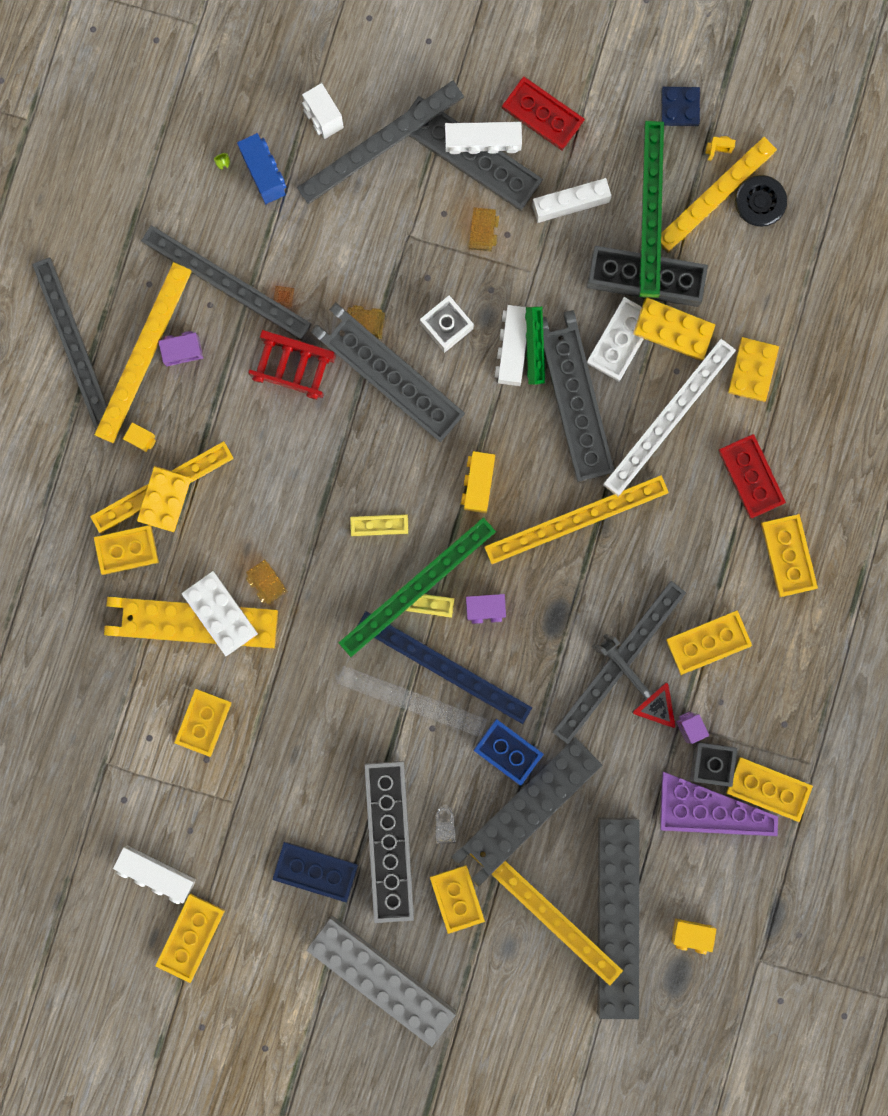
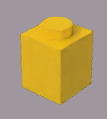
(140, 437)

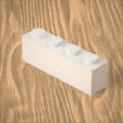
(483, 137)
(571, 200)
(513, 346)
(154, 874)

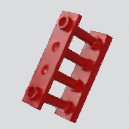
(288, 346)

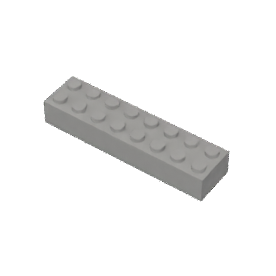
(389, 842)
(381, 981)

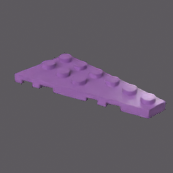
(698, 809)

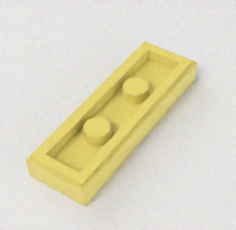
(379, 525)
(433, 605)

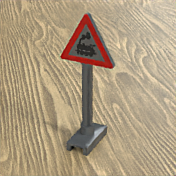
(656, 705)

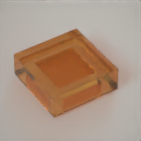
(284, 296)

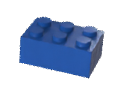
(262, 168)
(508, 752)

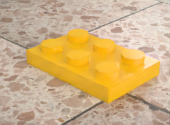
(753, 369)
(164, 499)
(126, 550)
(203, 722)
(457, 899)

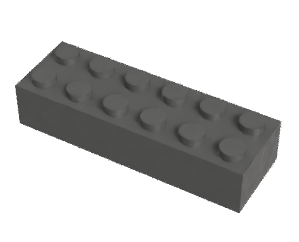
(620, 273)

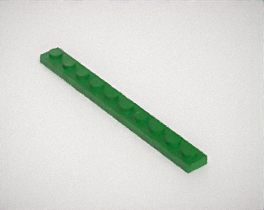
(651, 209)
(417, 587)

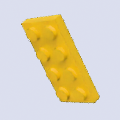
(674, 329)
(789, 555)
(708, 642)
(769, 789)
(190, 938)

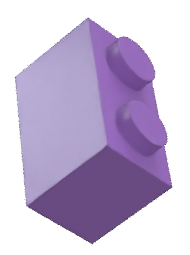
(180, 349)
(486, 607)
(692, 727)

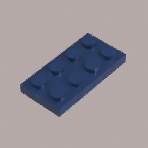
(315, 872)

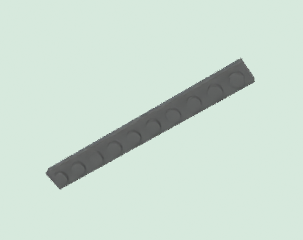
(380, 142)
(226, 282)
(71, 339)
(611, 672)

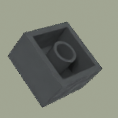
(713, 764)

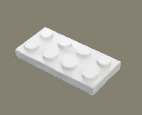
(618, 343)
(219, 613)

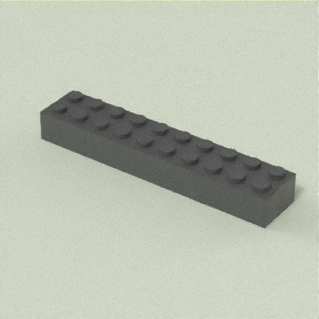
(619, 915)

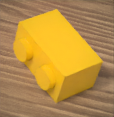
(694, 936)

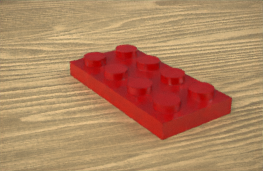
(543, 113)
(752, 476)

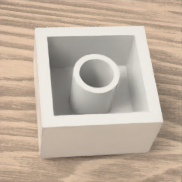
(322, 111)
(446, 324)

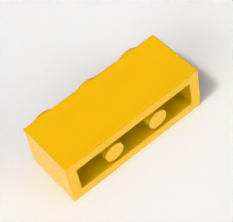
(478, 482)

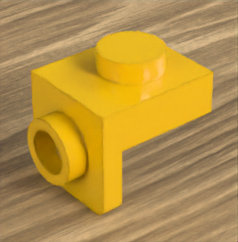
(720, 144)

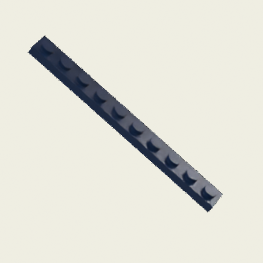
(453, 672)

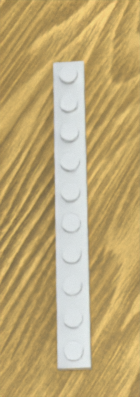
(669, 417)

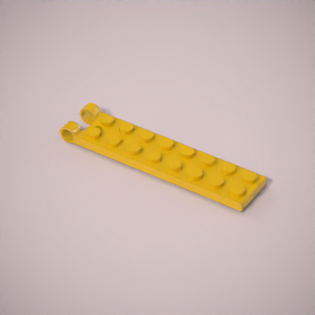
(179, 622)

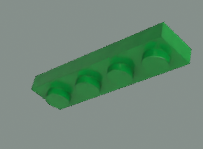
(535, 345)

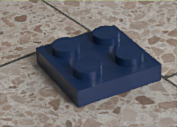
(680, 106)

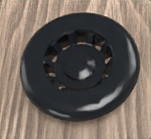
(760, 200)

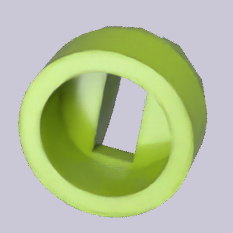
(222, 160)

